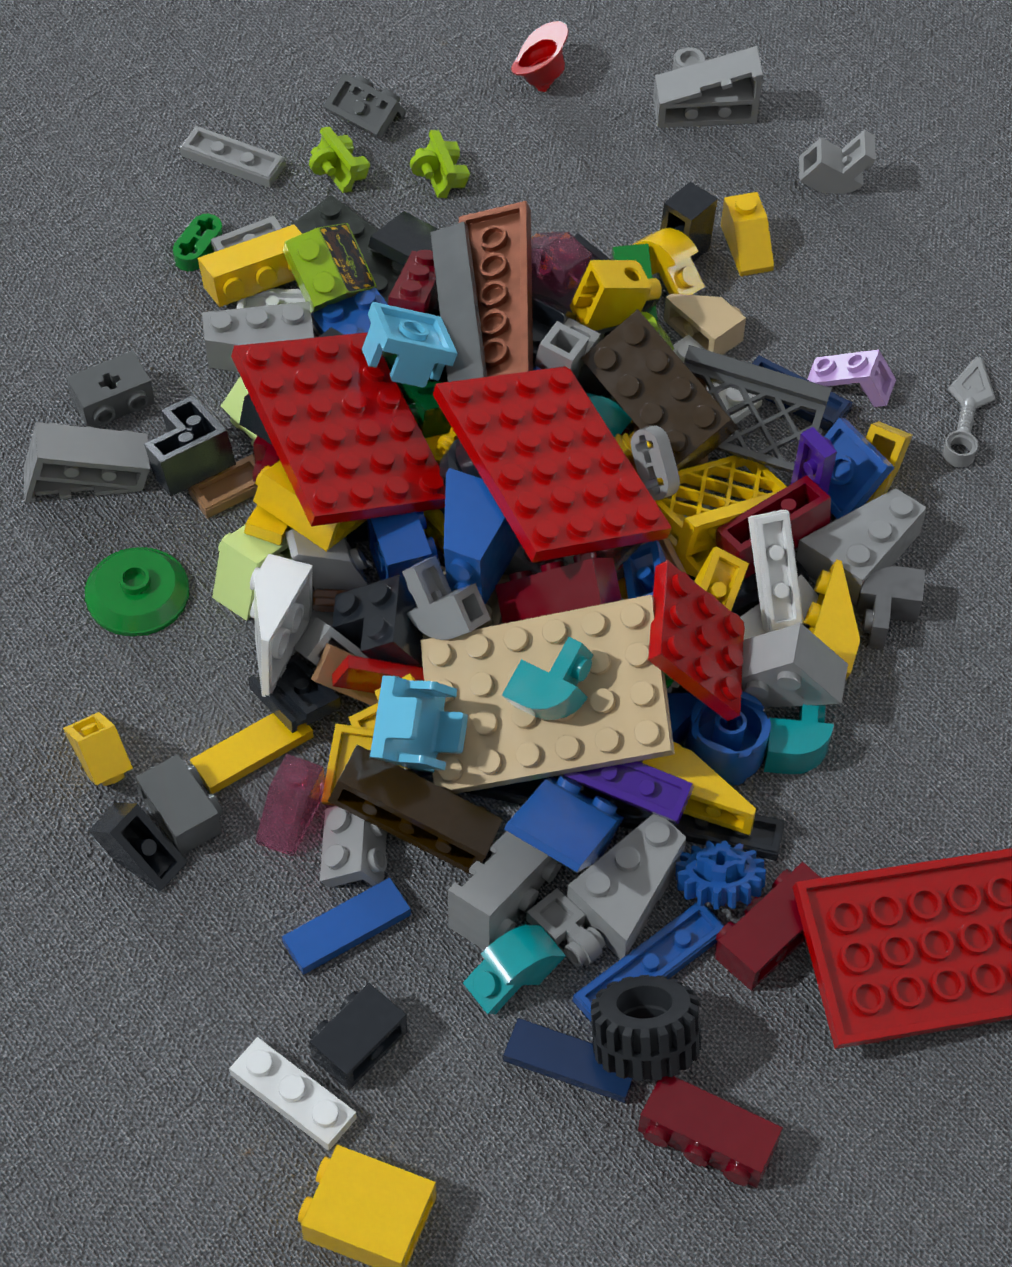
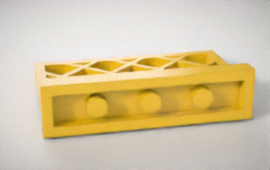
(699, 529)

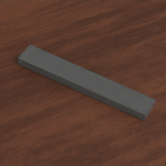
(459, 300)

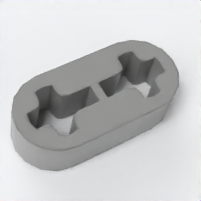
(655, 461)

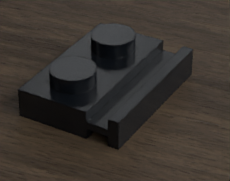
(297, 696)

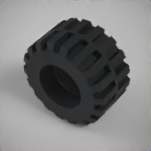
(646, 1027)

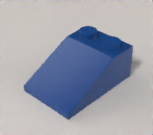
(566, 823)

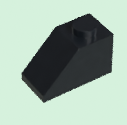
(138, 844)

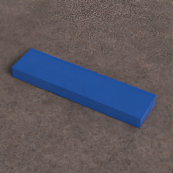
(660, 954)

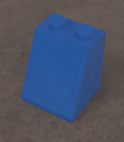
(475, 535)

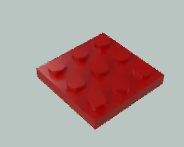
(697, 641)

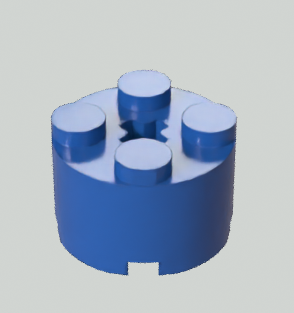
(733, 746)

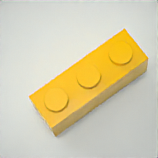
(247, 267)

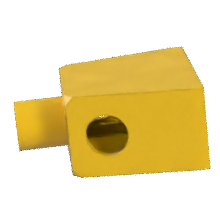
(612, 293)

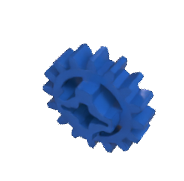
(720, 875)

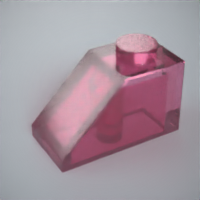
(559, 261)
(290, 804)

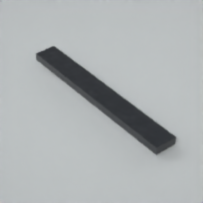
(764, 837)

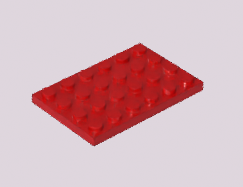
(340, 429)
(551, 463)
(911, 946)

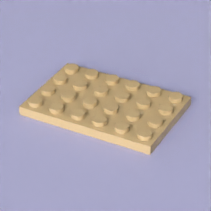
(617, 724)

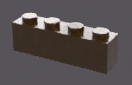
(415, 810)

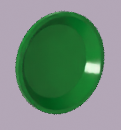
(137, 591)

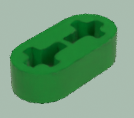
(192, 239)

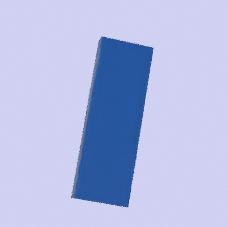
(346, 926)

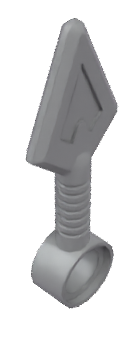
(972, 391)

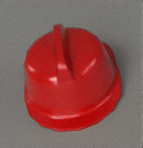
(542, 56)

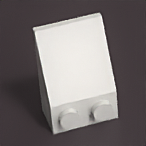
(280, 613)

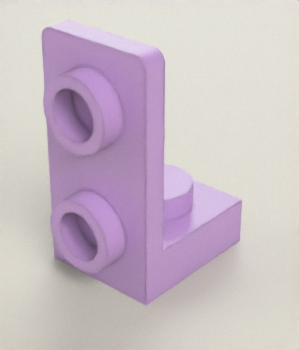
(860, 367)

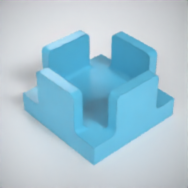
(415, 336)
(414, 725)

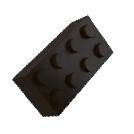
(659, 390)

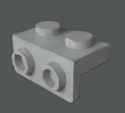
(351, 849)

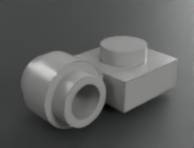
(565, 921)

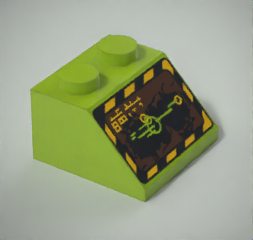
(328, 265)

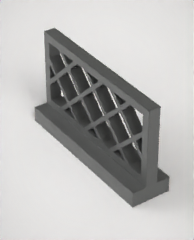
(763, 384)

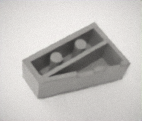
(628, 882)

